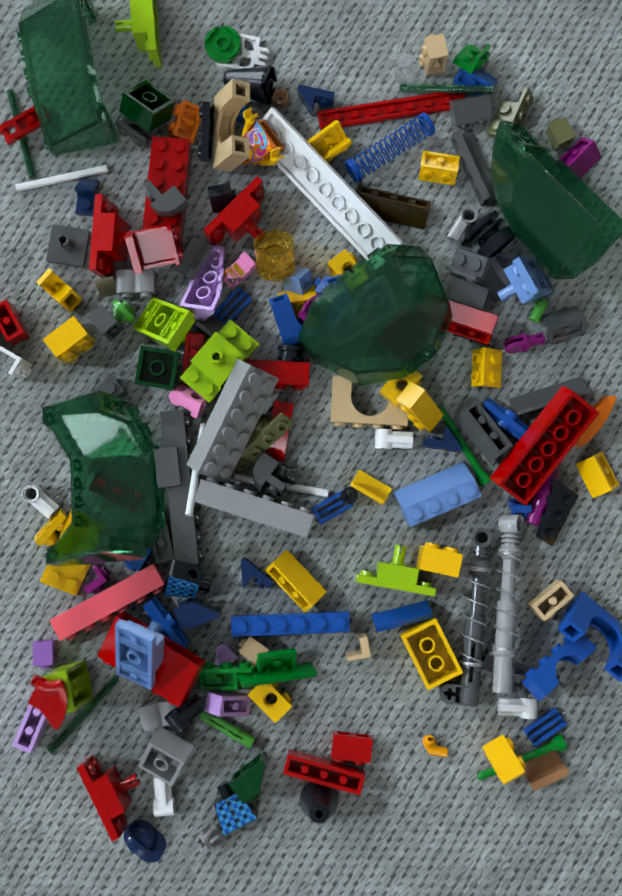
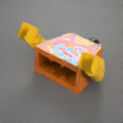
(263, 143)

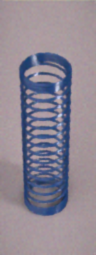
(352, 167)

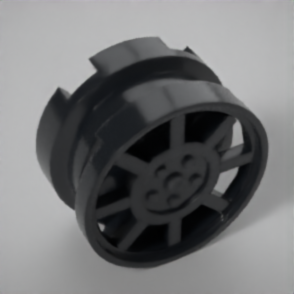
(290, 353)

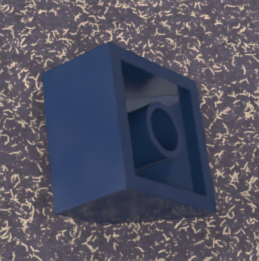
(195, 613)

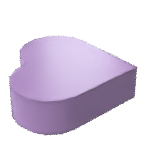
(224, 654)

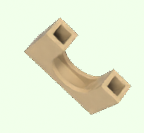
(229, 149)
(344, 412)

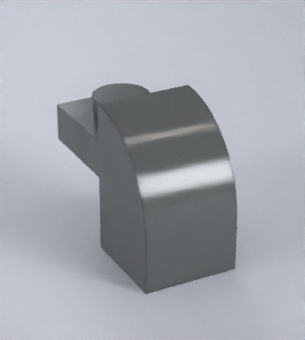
(168, 204)
(264, 473)

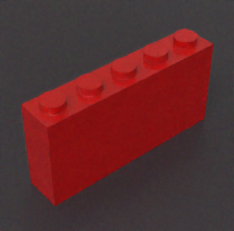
(175, 674)

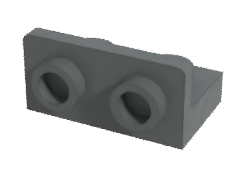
(139, 136)
(470, 265)

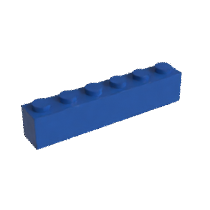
(290, 623)

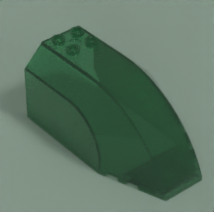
(550, 204)

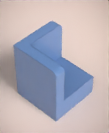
(300, 281)

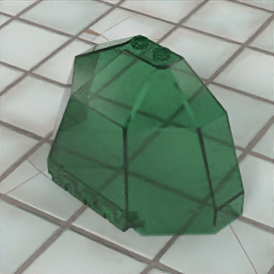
(379, 317)

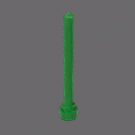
(482, 476)
(556, 744)

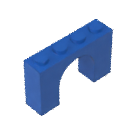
(287, 323)
(586, 612)

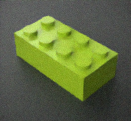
(77, 683)

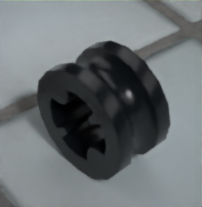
(355, 495)

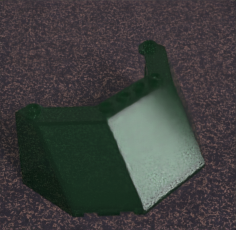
(64, 75)
(126, 510)

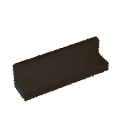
(396, 207)

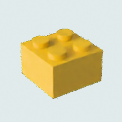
(69, 340)
(438, 560)
(504, 760)

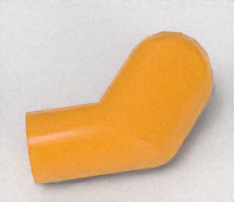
(432, 747)

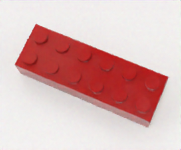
(168, 168)
(544, 445)

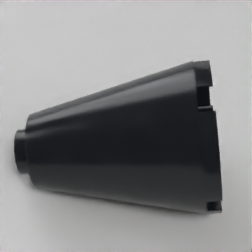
(260, 80)
(318, 802)

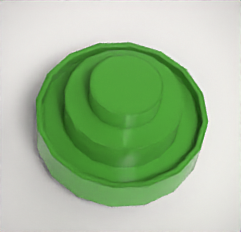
(123, 311)

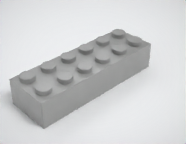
(232, 421)
(254, 508)

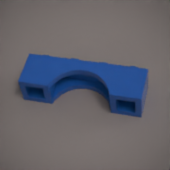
(543, 679)

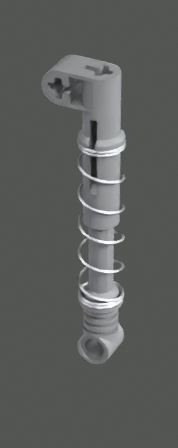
(504, 647)

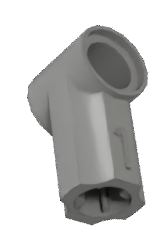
(462, 226)

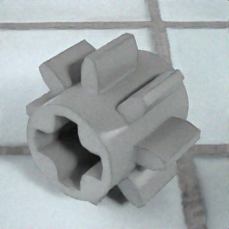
(208, 837)

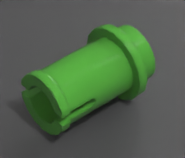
(538, 310)

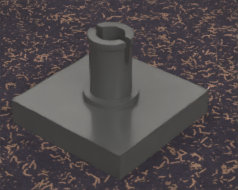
(68, 246)

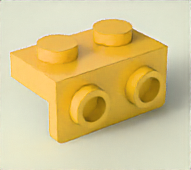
(330, 141)
(486, 368)

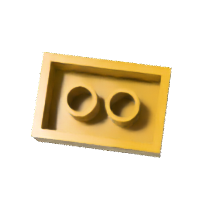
(431, 653)

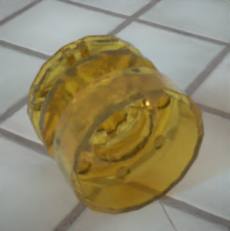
(274, 255)

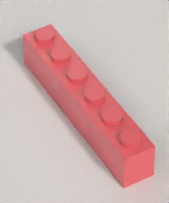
(107, 602)

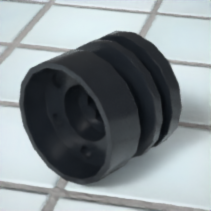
(490, 235)

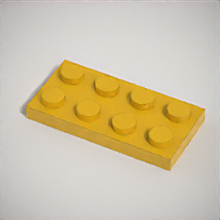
(65, 577)

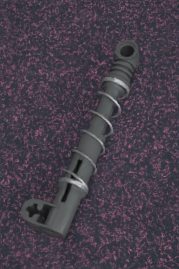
(473, 628)

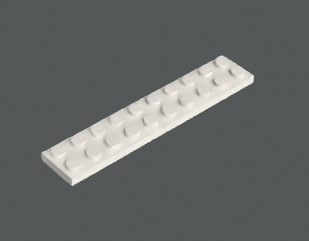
(329, 190)

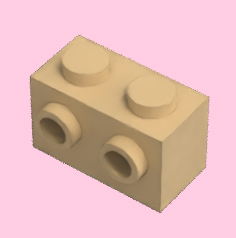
(434, 54)
(550, 600)

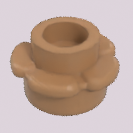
(280, 93)

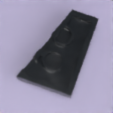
(205, 149)
(559, 506)

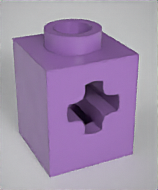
(45, 653)

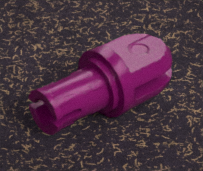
(522, 342)

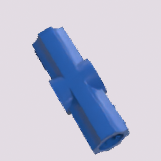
(505, 419)
(170, 627)

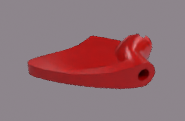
(50, 699)

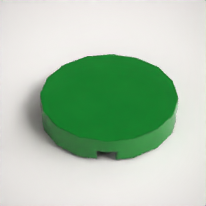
(223, 44)

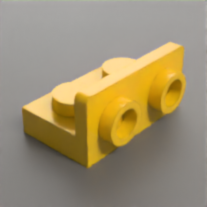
(439, 167)

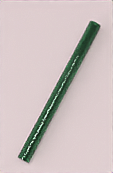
(447, 88)
(23, 141)
(84, 714)

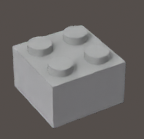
(165, 756)

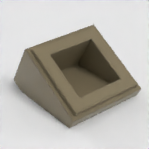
(106, 286)

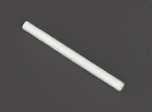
(61, 178)
(193, 483)
(290, 487)

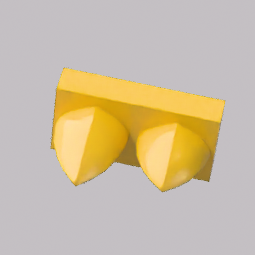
(47, 535)

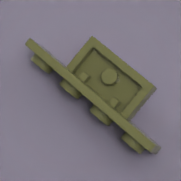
(511, 111)
(262, 438)

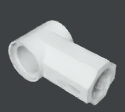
(393, 439)
(41, 502)
(521, 707)
(163, 799)

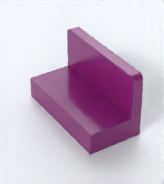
(582, 156)

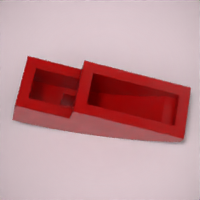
(278, 449)

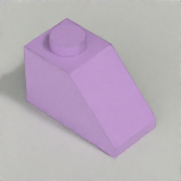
(227, 704)

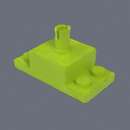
(144, 28)
(165, 323)
(216, 360)
(396, 575)

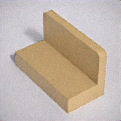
(364, 651)

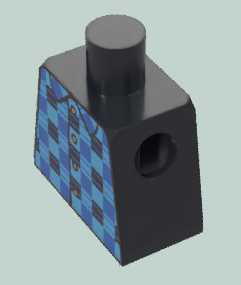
(185, 580)
(231, 811)

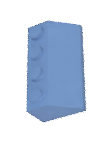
(437, 494)

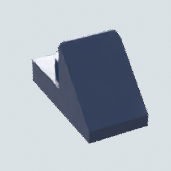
(312, 95)
(86, 193)
(448, 442)
(249, 570)

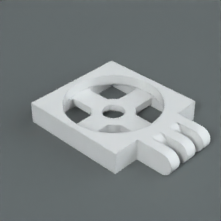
(256, 56)

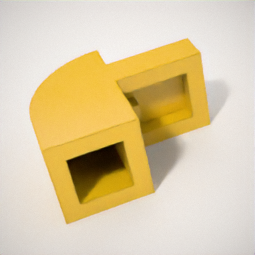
(59, 290)

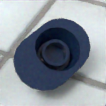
(145, 841)

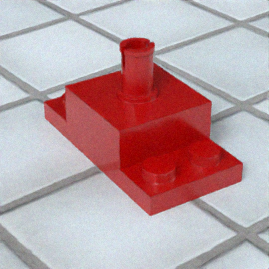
(238, 216)
(107, 237)
(108, 794)

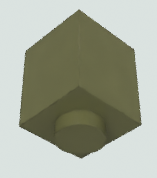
(559, 133)

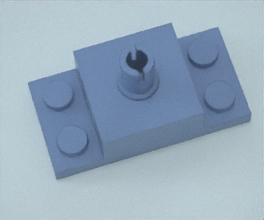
(526, 281)
(138, 651)

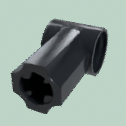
(180, 717)

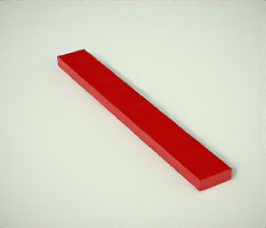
(388, 109)

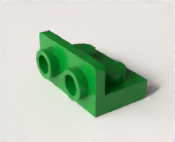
(471, 58)

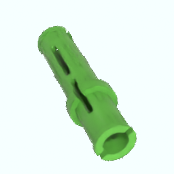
(228, 728)

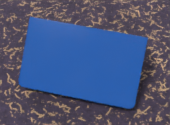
(478, 77)

